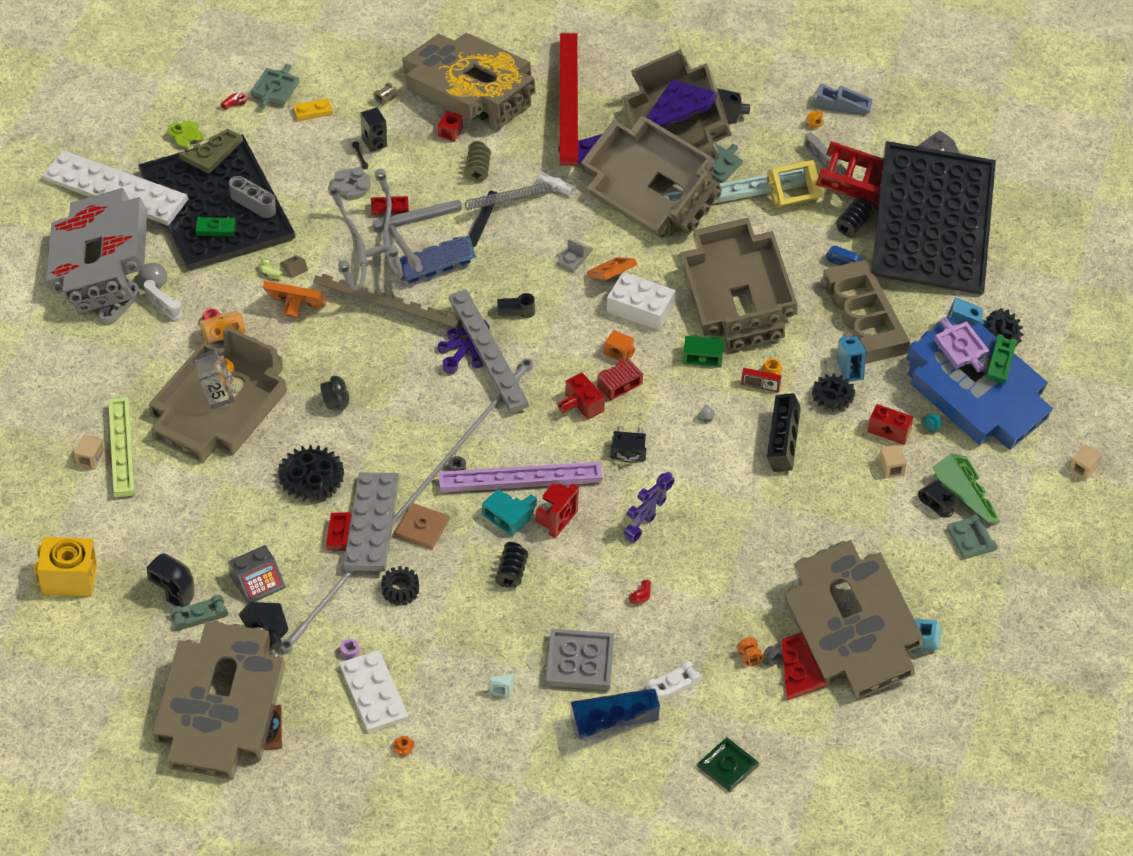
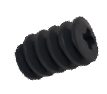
(854, 217)
(511, 565)

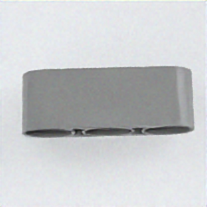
(252, 196)

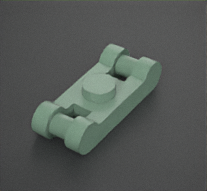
(199, 613)

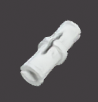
(556, 184)

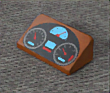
(274, 736)

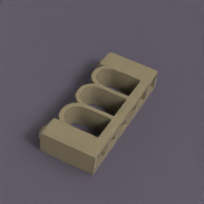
(859, 275)

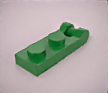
(1001, 359)

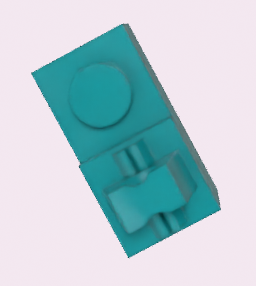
(507, 512)

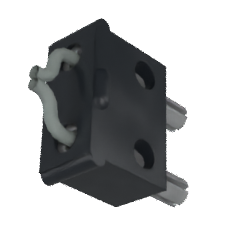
(628, 445)

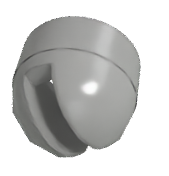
(706, 414)

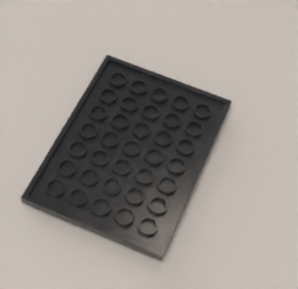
(210, 198)
(933, 217)

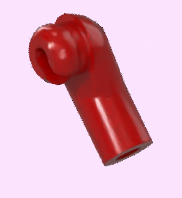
(234, 99)

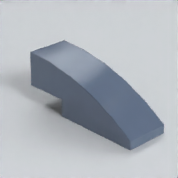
(841, 100)

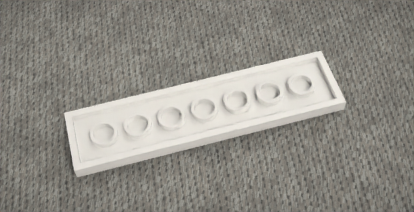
(95, 178)

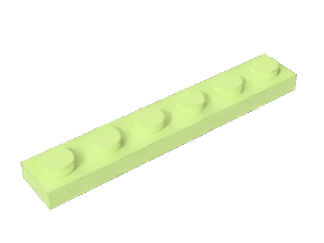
(121, 447)

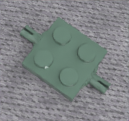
(275, 86)
(726, 164)

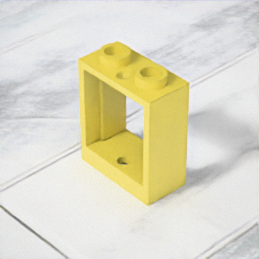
(811, 177)

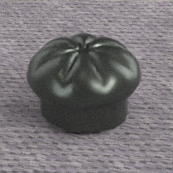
(335, 393)

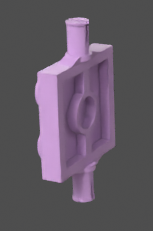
(961, 344)

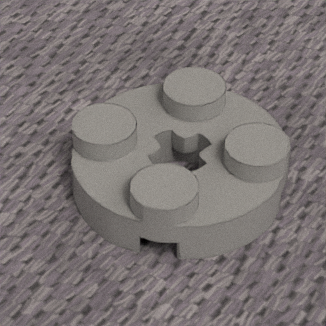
(358, 177)

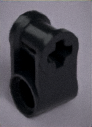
(938, 498)

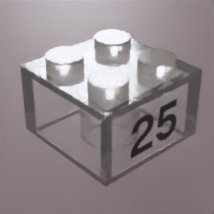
(215, 378)

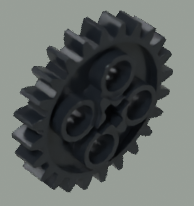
(311, 473)

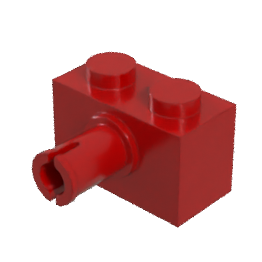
(583, 395)

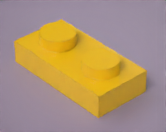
(312, 109)

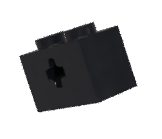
(373, 129)

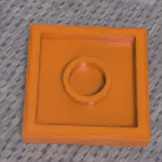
(611, 268)

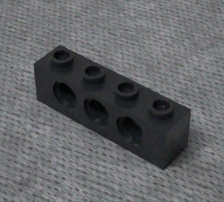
(783, 432)

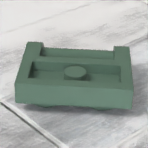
(966, 540)

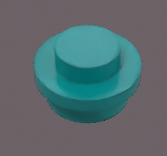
(931, 422)

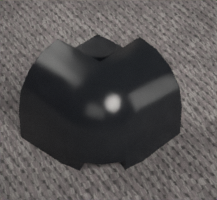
(174, 578)

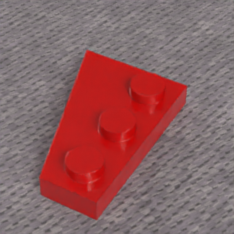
(800, 667)

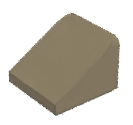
(294, 265)

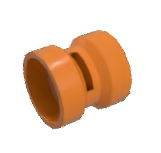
(749, 650)

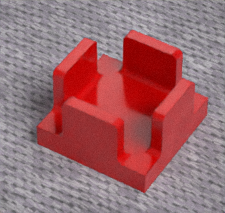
(564, 509)

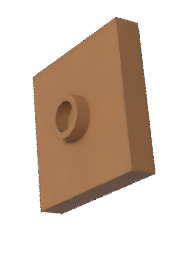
(422, 526)

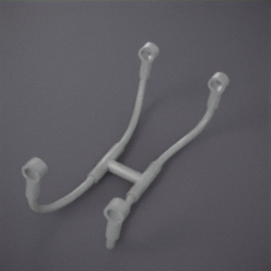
(392, 258)

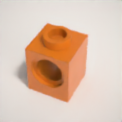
(619, 346)

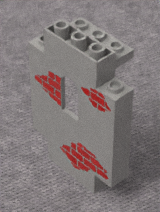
(123, 235)

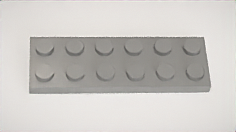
(371, 522)

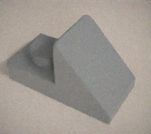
(574, 256)

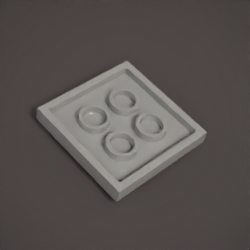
(580, 659)

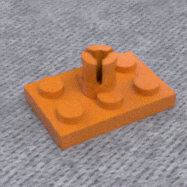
(294, 296)

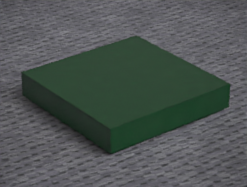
(728, 764)

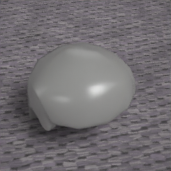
(153, 272)

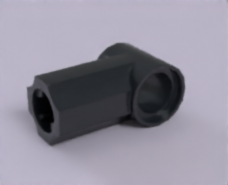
(522, 306)

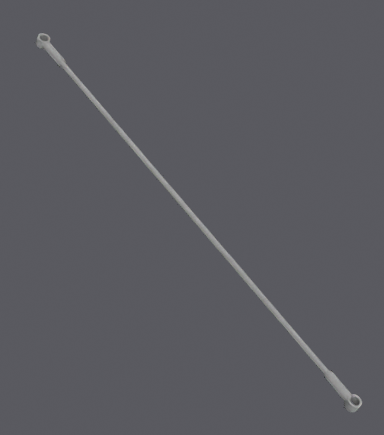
(304, 625)

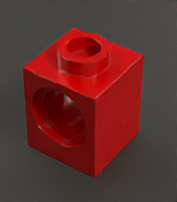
(450, 126)

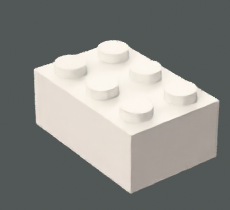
(641, 301)

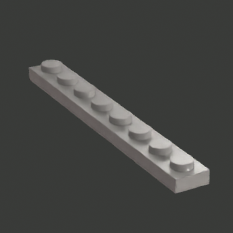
(488, 351)

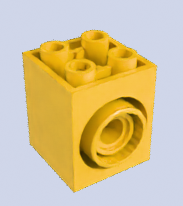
(66, 566)

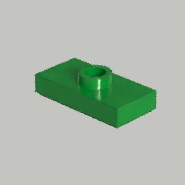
(215, 226)

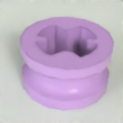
(349, 643)

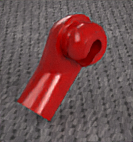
(641, 595)

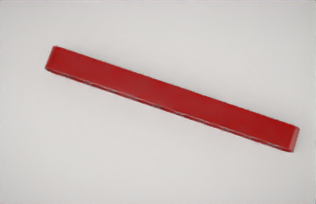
(568, 99)

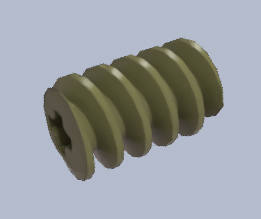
(477, 161)

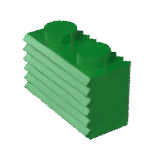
(703, 351)

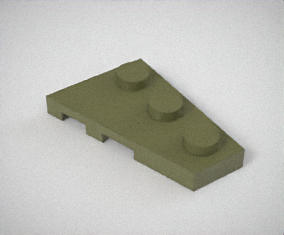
(213, 152)

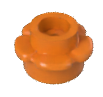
(403, 750)

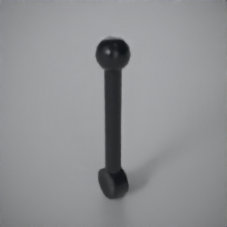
(355, 145)

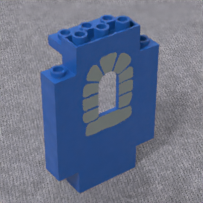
(982, 407)

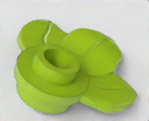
(185, 133)

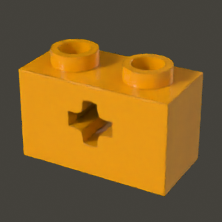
(213, 327)

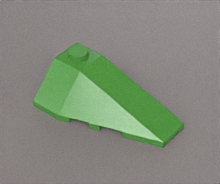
(960, 478)

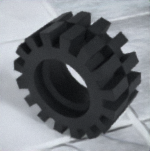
(400, 595)

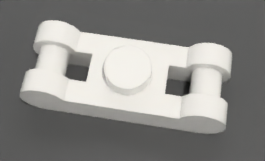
(162, 301)
(674, 681)

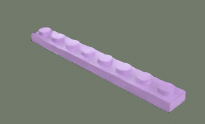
(520, 477)

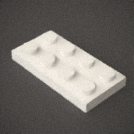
(373, 691)

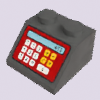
(256, 574)

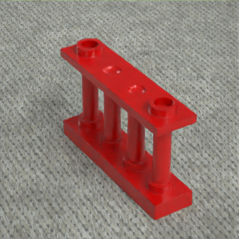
(845, 183)

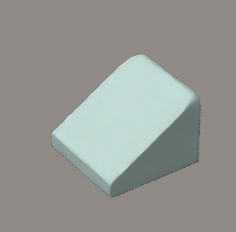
(502, 685)

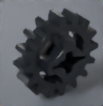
(1004, 324)
(835, 392)

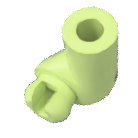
(268, 271)

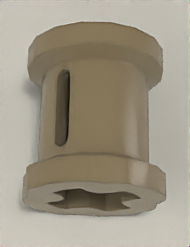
(385, 93)

